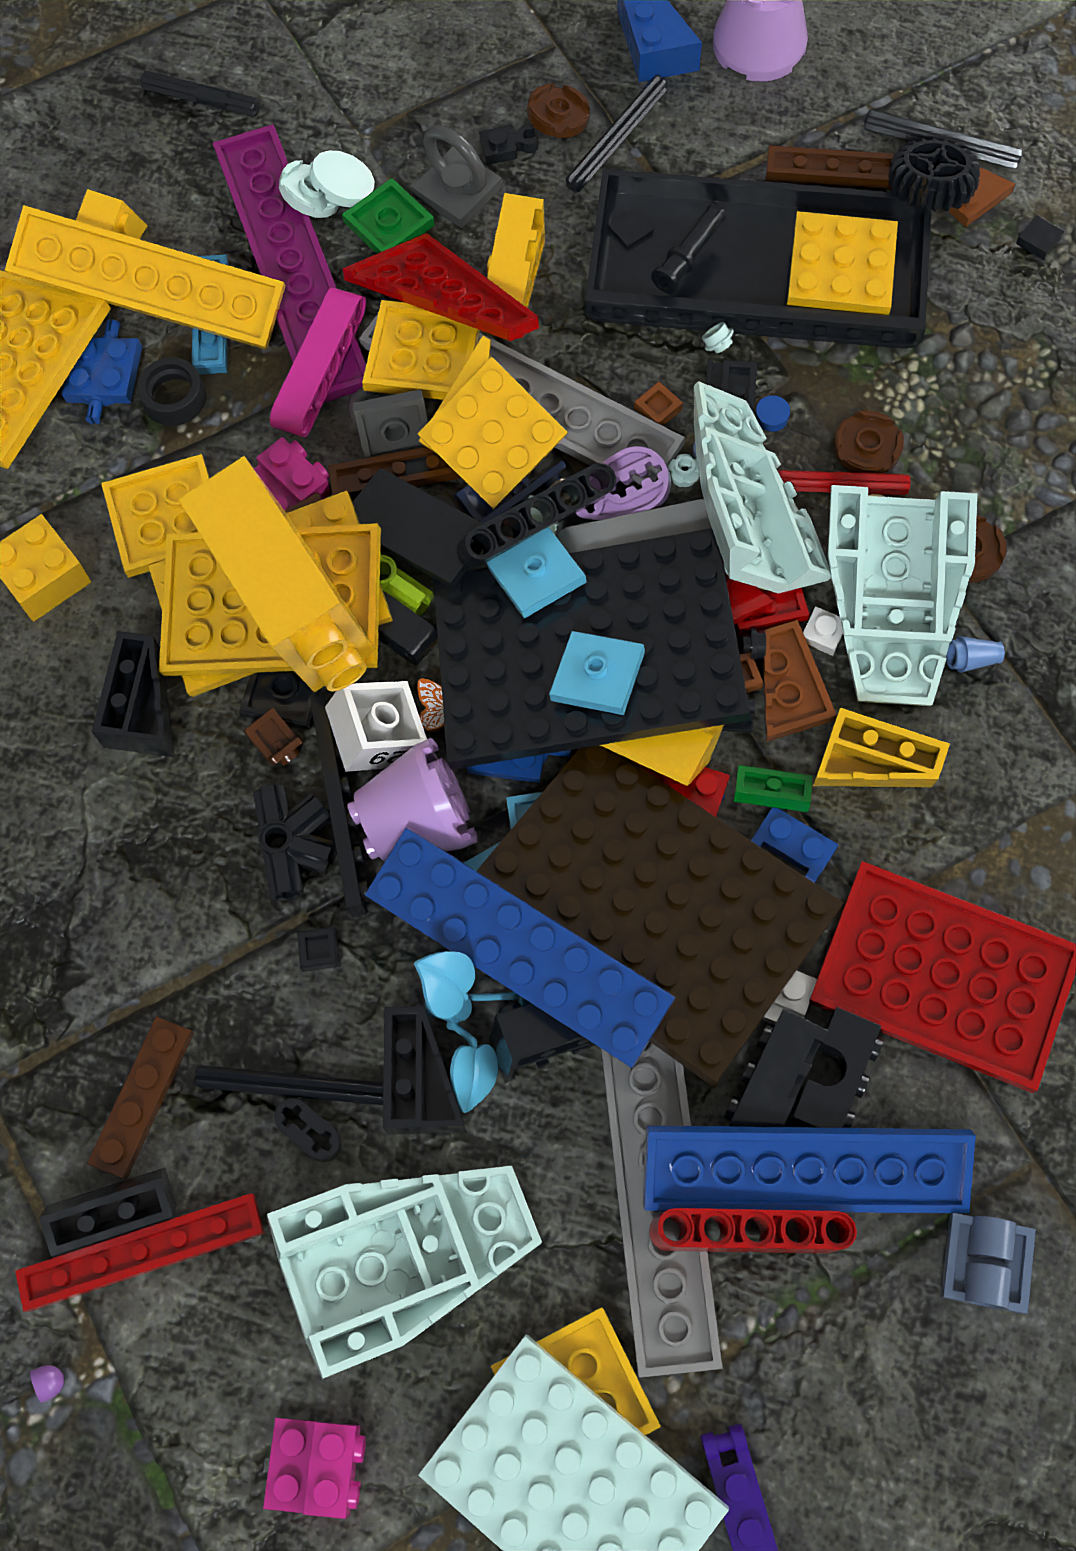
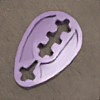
(625, 464)

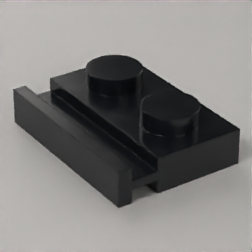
(734, 378)

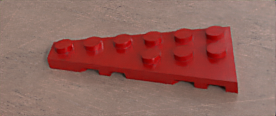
(444, 284)

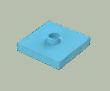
(536, 572)
(597, 672)

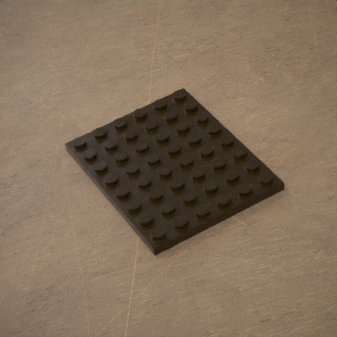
(667, 898)

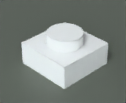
(823, 631)

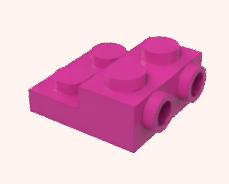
(290, 474)
(314, 1468)

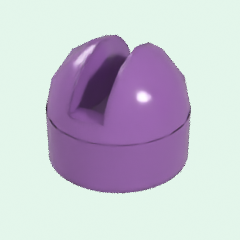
(47, 1382)

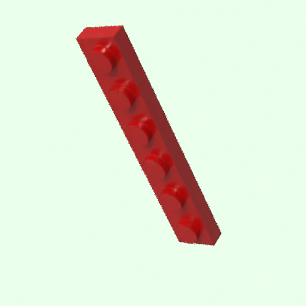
(139, 1252)

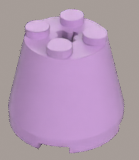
(760, 37)
(415, 795)

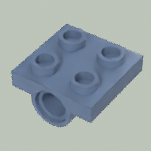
(988, 1263)

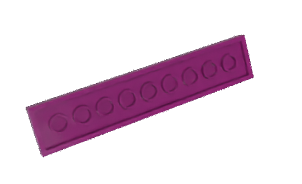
(283, 243)

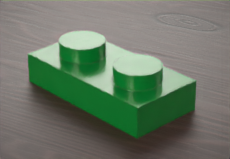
(773, 788)

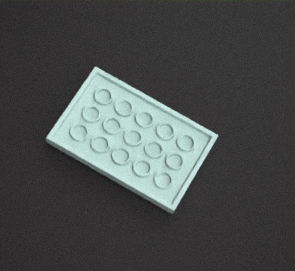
(563, 1471)

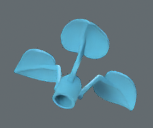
(445, 985)

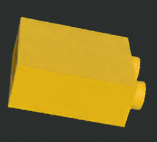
(278, 578)

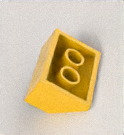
(673, 754)

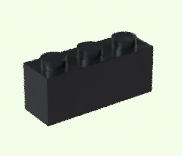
(108, 1211)

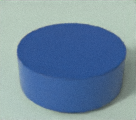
(772, 413)

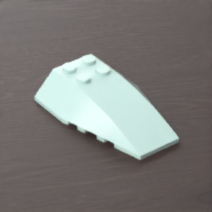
(746, 501)
(899, 587)
(395, 1257)

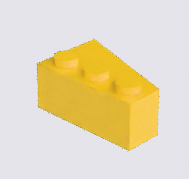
(110, 214)
(518, 246)
(878, 755)

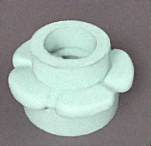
(718, 338)
(680, 477)

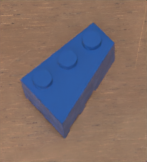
(658, 39)

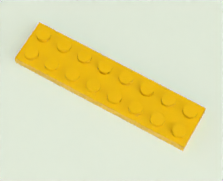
(145, 277)

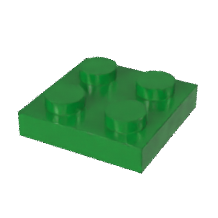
(388, 217)

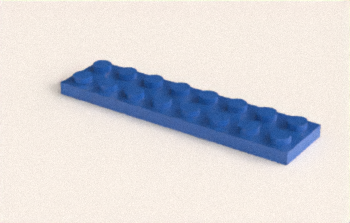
(521, 947)
(809, 1169)

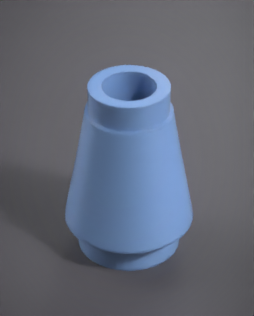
(973, 653)

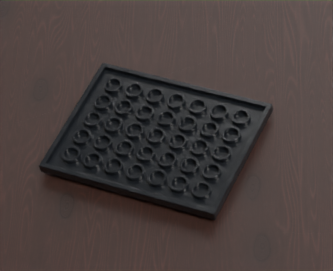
(642, 592)

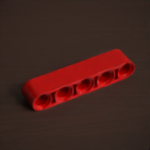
(771, 1226)

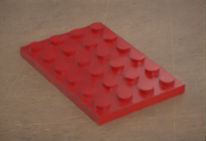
(948, 976)

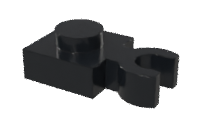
(502, 144)

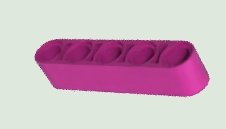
(318, 362)

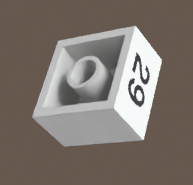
(374, 724)

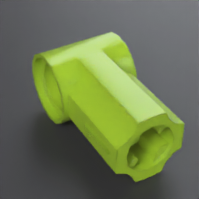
(404, 587)

